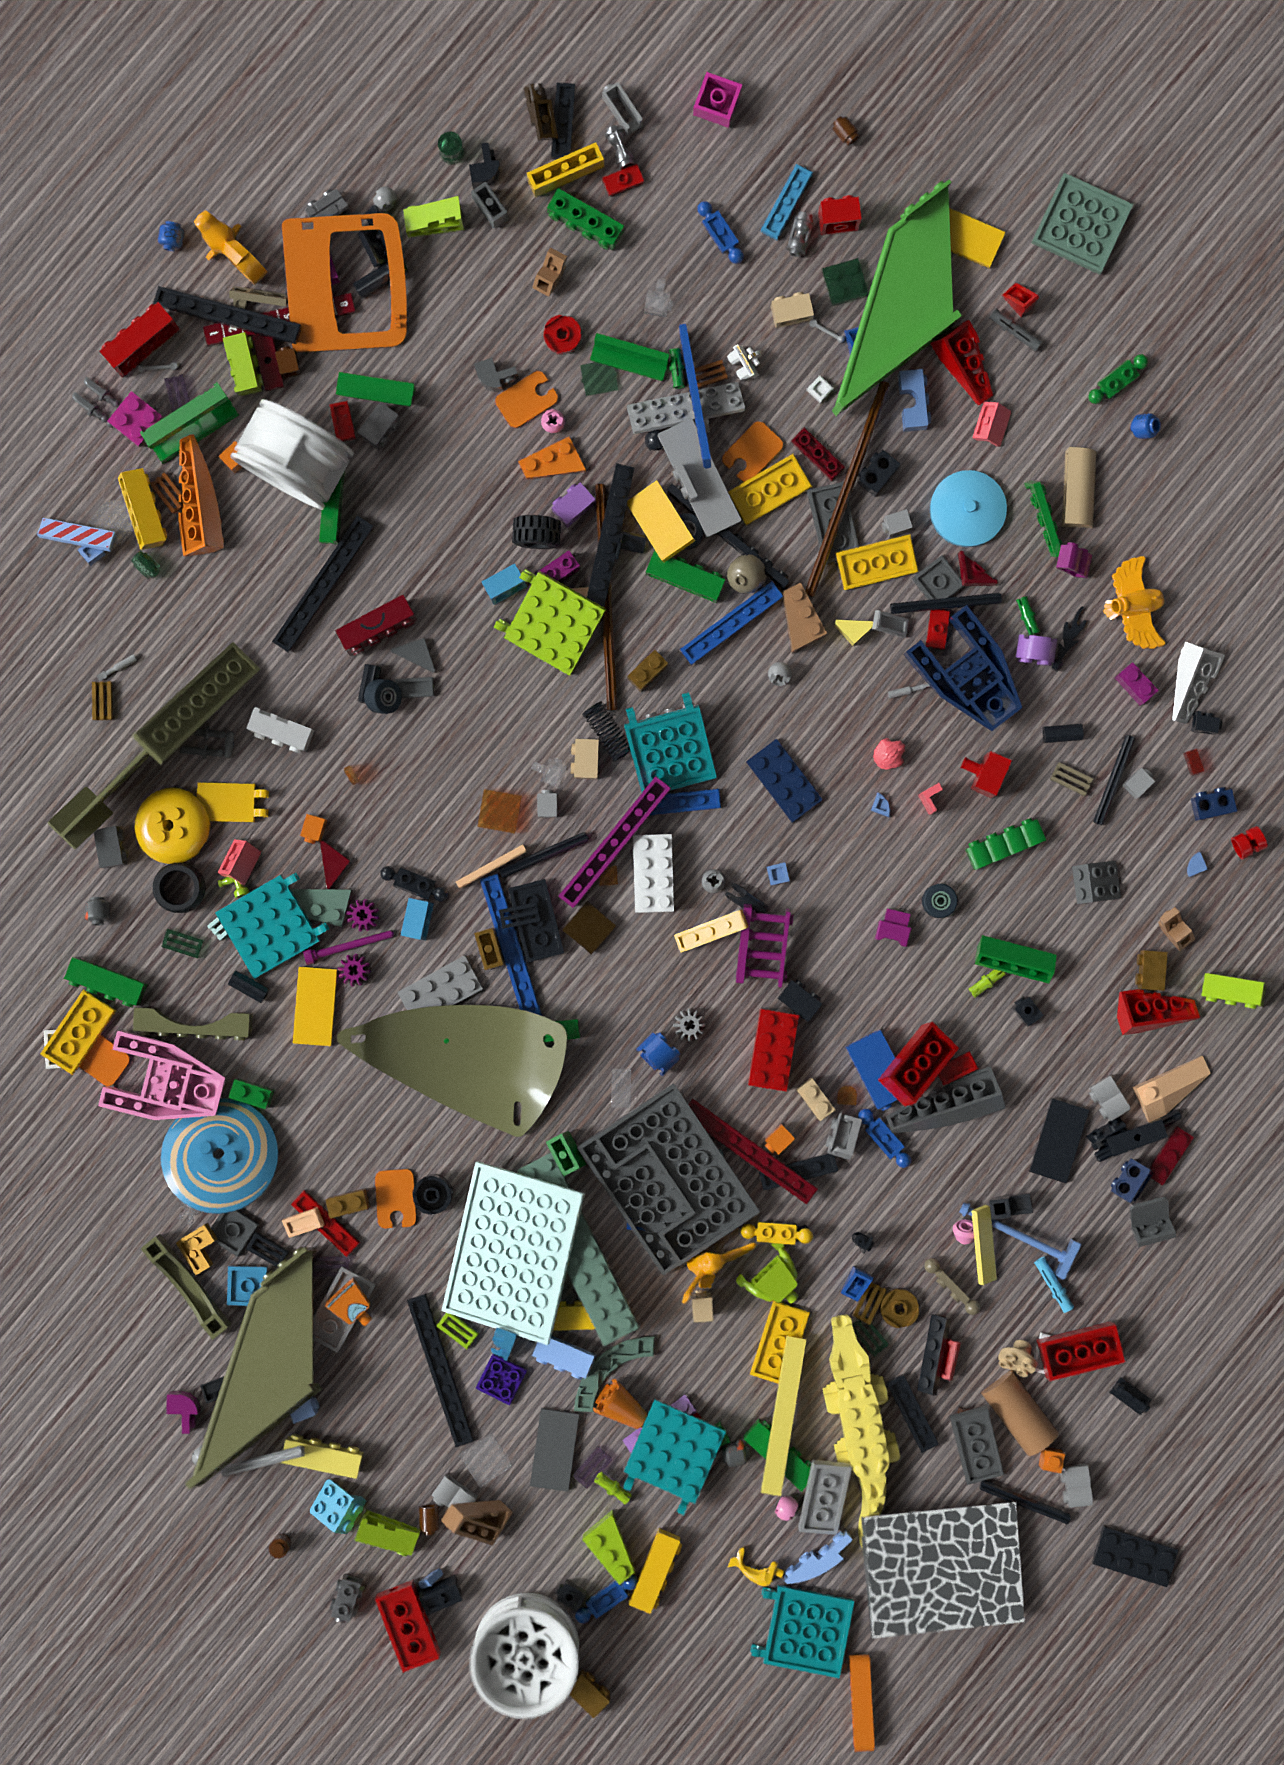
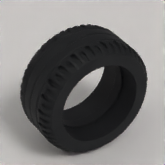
(159, 882)

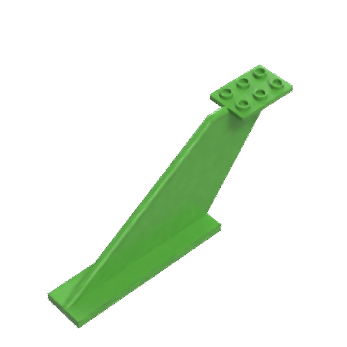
(907, 299)

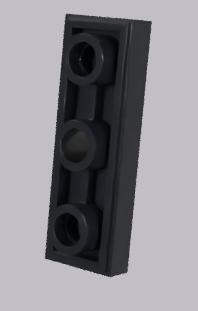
(1148, 1133)

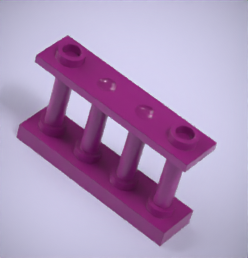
(746, 953)

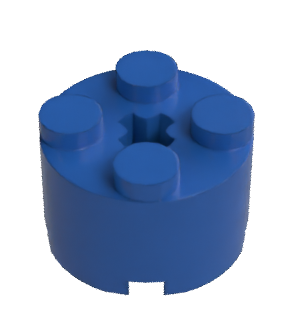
(658, 1053)

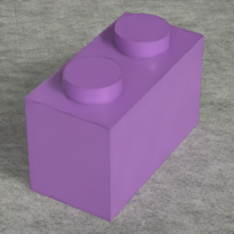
(573, 504)

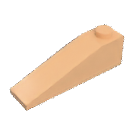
(1166, 1090)

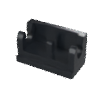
(440, 1595)

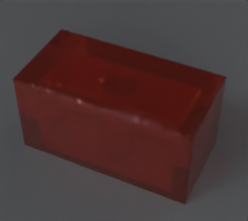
(1193, 761)

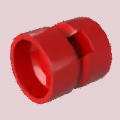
(1245, 848)

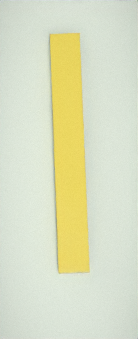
(783, 1416)

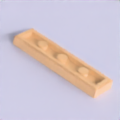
(491, 866)

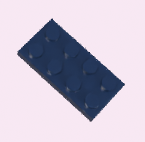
(784, 780)

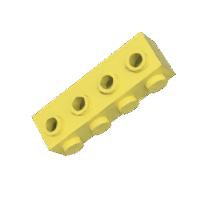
(325, 1457)

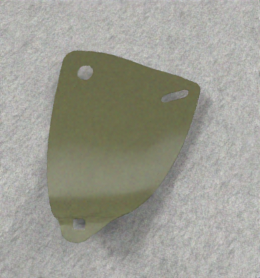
(483, 1070)

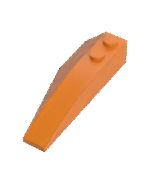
(200, 515)

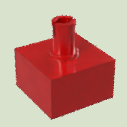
(988, 773)

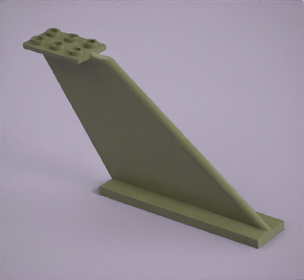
(161, 737)
(267, 1369)

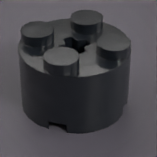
(422, 1197)

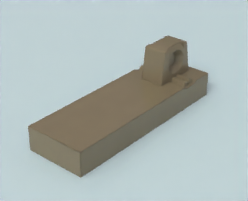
(243, 295)

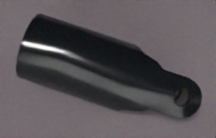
(746, 898)

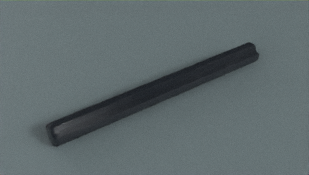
(946, 603)

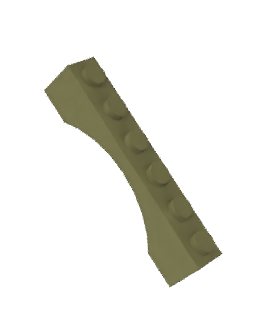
(153, 1020)
(169, 1263)

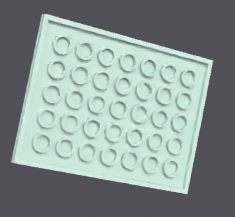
(513, 1252)

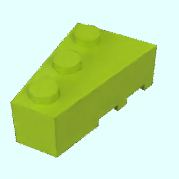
(434, 218)
(243, 364)
(1233, 990)
(387, 1533)
(609, 1547)

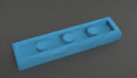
(786, 202)

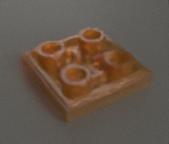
(499, 811)

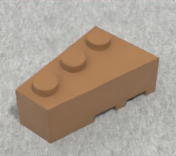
(802, 619)
(478, 1520)

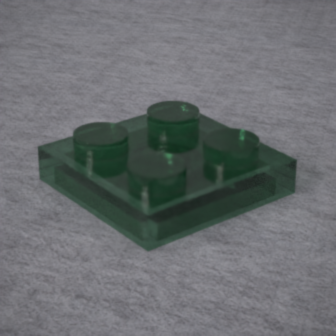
(845, 282)

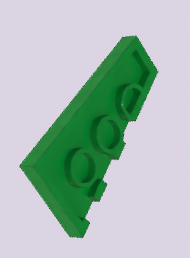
(1043, 516)

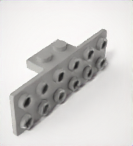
(678, 408)
(700, 485)

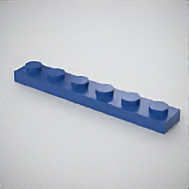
(731, 623)

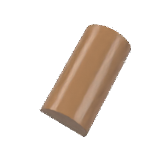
(1020, 1413)

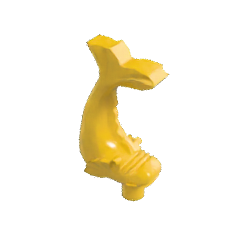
(760, 1577)

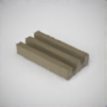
(1056, 772)

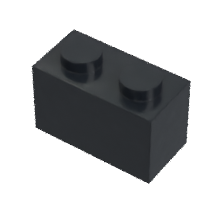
(800, 1000)

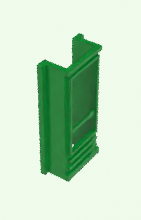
(197, 417)

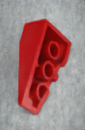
(961, 356)
(1148, 1011)

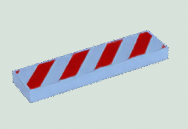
(76, 534)

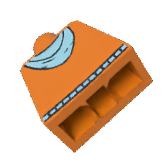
(350, 1303)

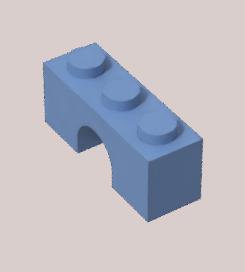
(913, 383)

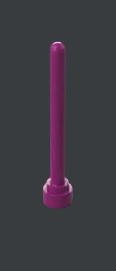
(312, 955)

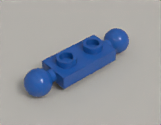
(720, 232)
(884, 1138)
(606, 1599)

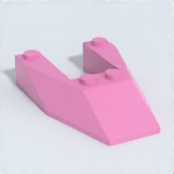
(173, 1084)

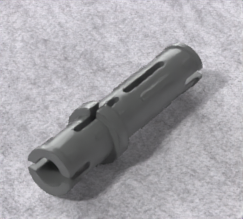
(1033, 342)

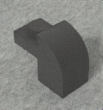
(491, 379)

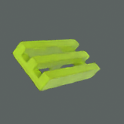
(470, 1339)

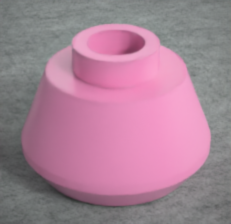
(964, 1231)

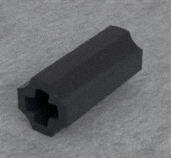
(372, 281)
(370, 673)
(1062, 733)
(248, 986)

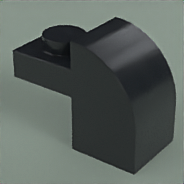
(486, 171)
(1010, 1205)

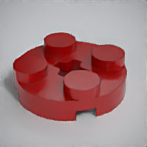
(560, 345)

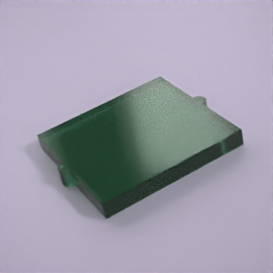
(598, 378)

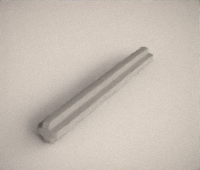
(264, 1460)

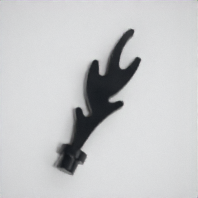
(1067, 636)

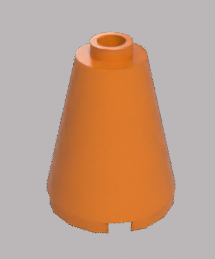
(619, 1405)

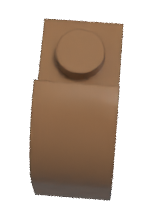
(550, 273)
(1176, 929)

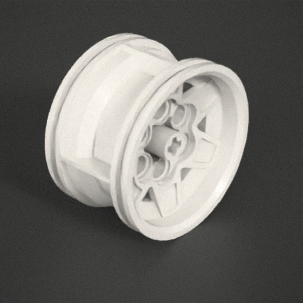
(292, 454)
(528, 1697)

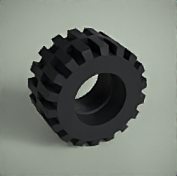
(536, 532)

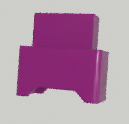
(894, 927)

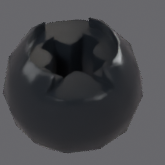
(652, 441)

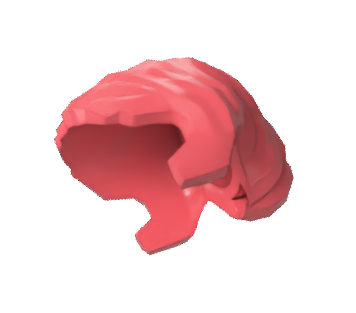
(889, 754)

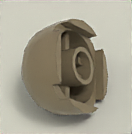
(746, 574)

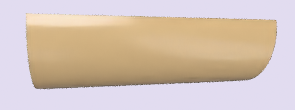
(1079, 487)

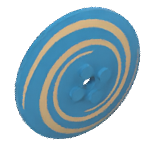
(227, 1182)

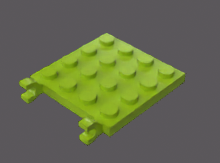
(552, 622)

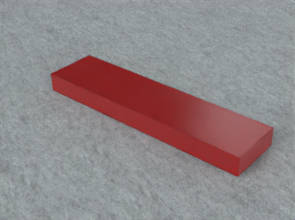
(333, 1229)

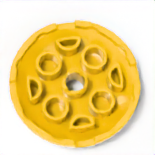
(189, 829)

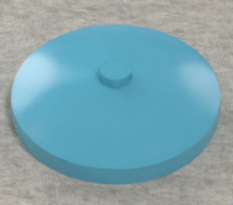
(968, 508)

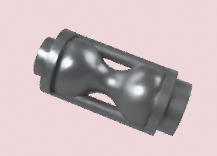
(623, 155)
(802, 225)

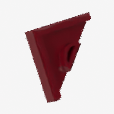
(972, 573)
(333, 863)

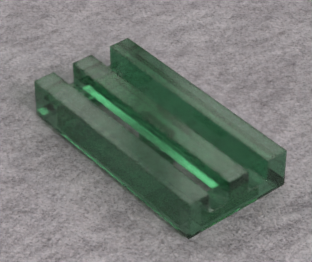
(198, 948)
(879, 1347)

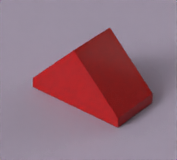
(1020, 298)

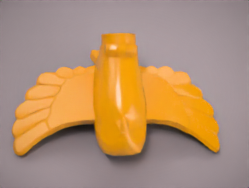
(1135, 604)
(708, 1264)

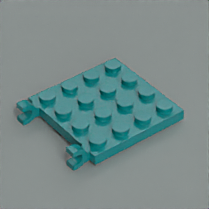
(670, 747)
(269, 925)
(674, 1452)
(806, 1631)

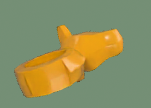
(222, 240)

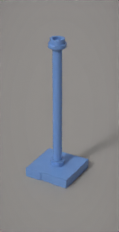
(1064, 1257)

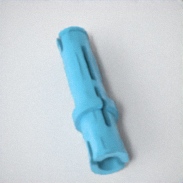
(1054, 1285)

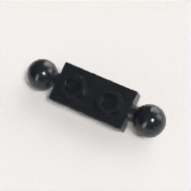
(414, 883)

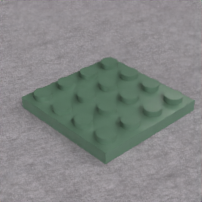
(1082, 223)

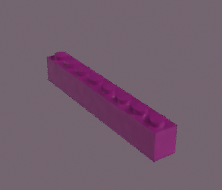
(614, 842)

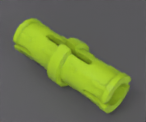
(986, 982)
(613, 1488)

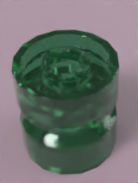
(450, 148)

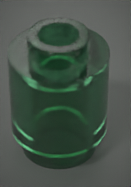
(145, 565)

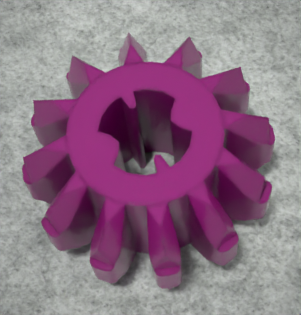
(368, 910)
(347, 971)

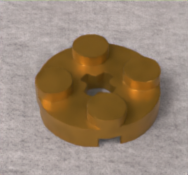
(900, 1319)

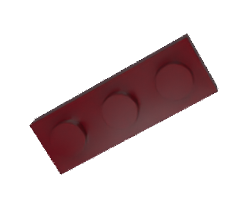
(1170, 1155)

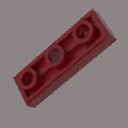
(270, 372)
(808, 445)

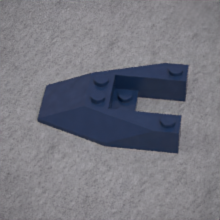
(975, 683)

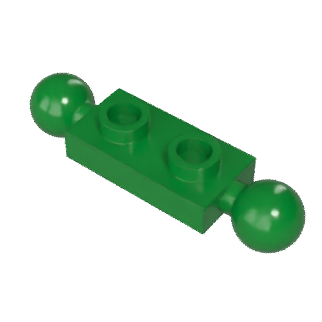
(1118, 379)

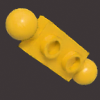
(777, 1233)

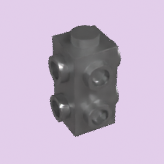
(344, 1604)

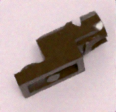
(540, 112)

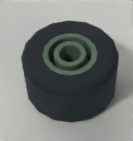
(933, 901)

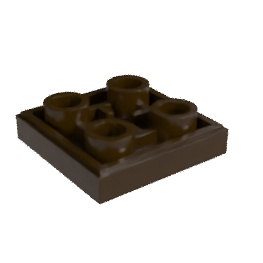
(589, 927)

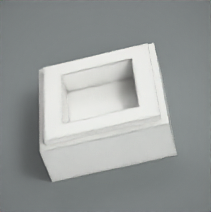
(820, 389)

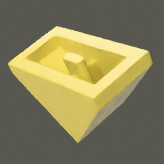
(853, 630)

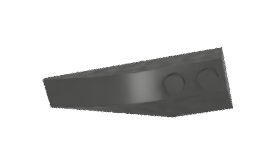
(952, 1104)

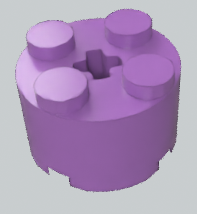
(1036, 648)

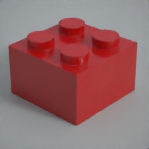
(839, 215)

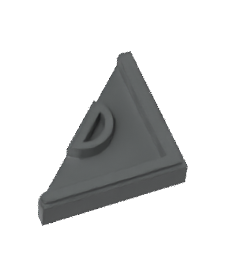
(417, 653)

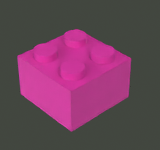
(717, 99)
(132, 417)

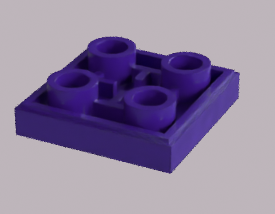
(501, 1379)

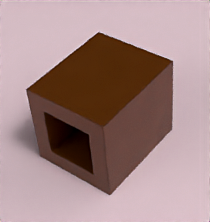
(288, 362)

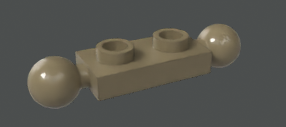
(971, 1306)

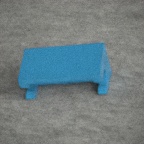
(504, 584)
(417, 919)
(503, 1340)

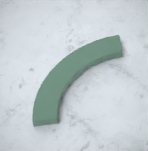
(608, 1362)

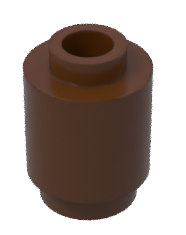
(845, 130)

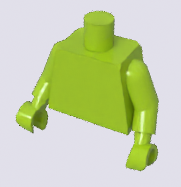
(775, 1279)

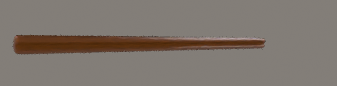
(847, 488)
(607, 618)

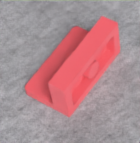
(992, 423)
(925, 798)
(239, 861)

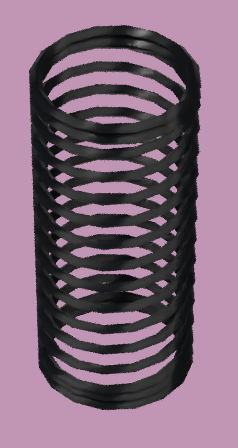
(596, 707)

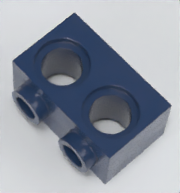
(1214, 808)
(1137, 1184)

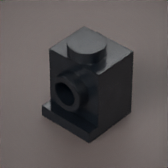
(1206, 723)
(1033, 1016)
(569, 1588)

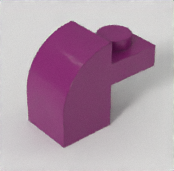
(186, 1404)

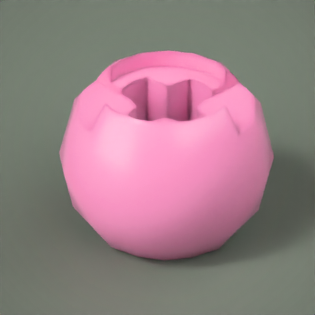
(551, 428)
(786, 1508)

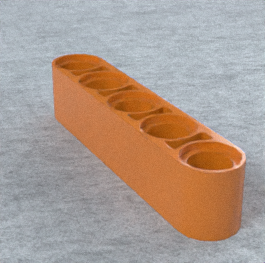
(861, 1703)

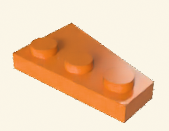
(552, 460)

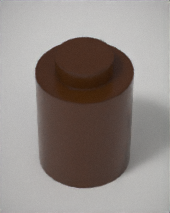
(429, 1518)
(280, 1546)

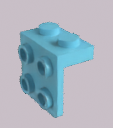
(337, 1507)

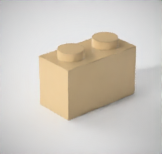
(792, 309)
(586, 759)
(815, 1099)
(702, 1306)

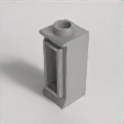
(611, 92)

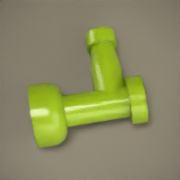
(240, 889)

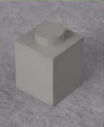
(897, 523)
(1138, 782)
(547, 804)

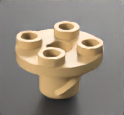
(1018, 1358)

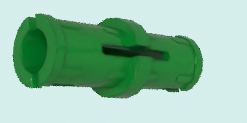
(678, 381)
(1028, 615)

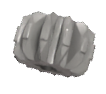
(687, 1018)

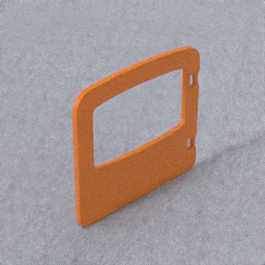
(311, 289)

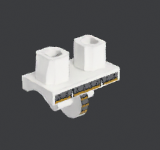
(739, 354)

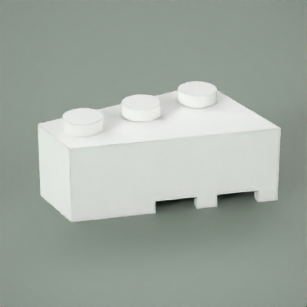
(279, 730)

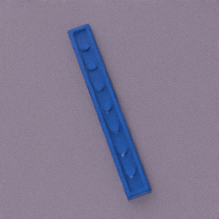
(701, 431)
(510, 946)

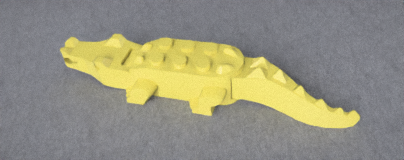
(857, 1400)

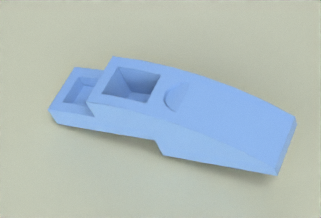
(813, 1565)

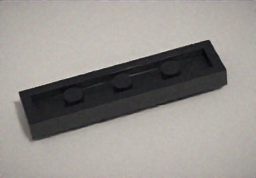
(564, 119)
(806, 1168)
(934, 1354)
(912, 1413)

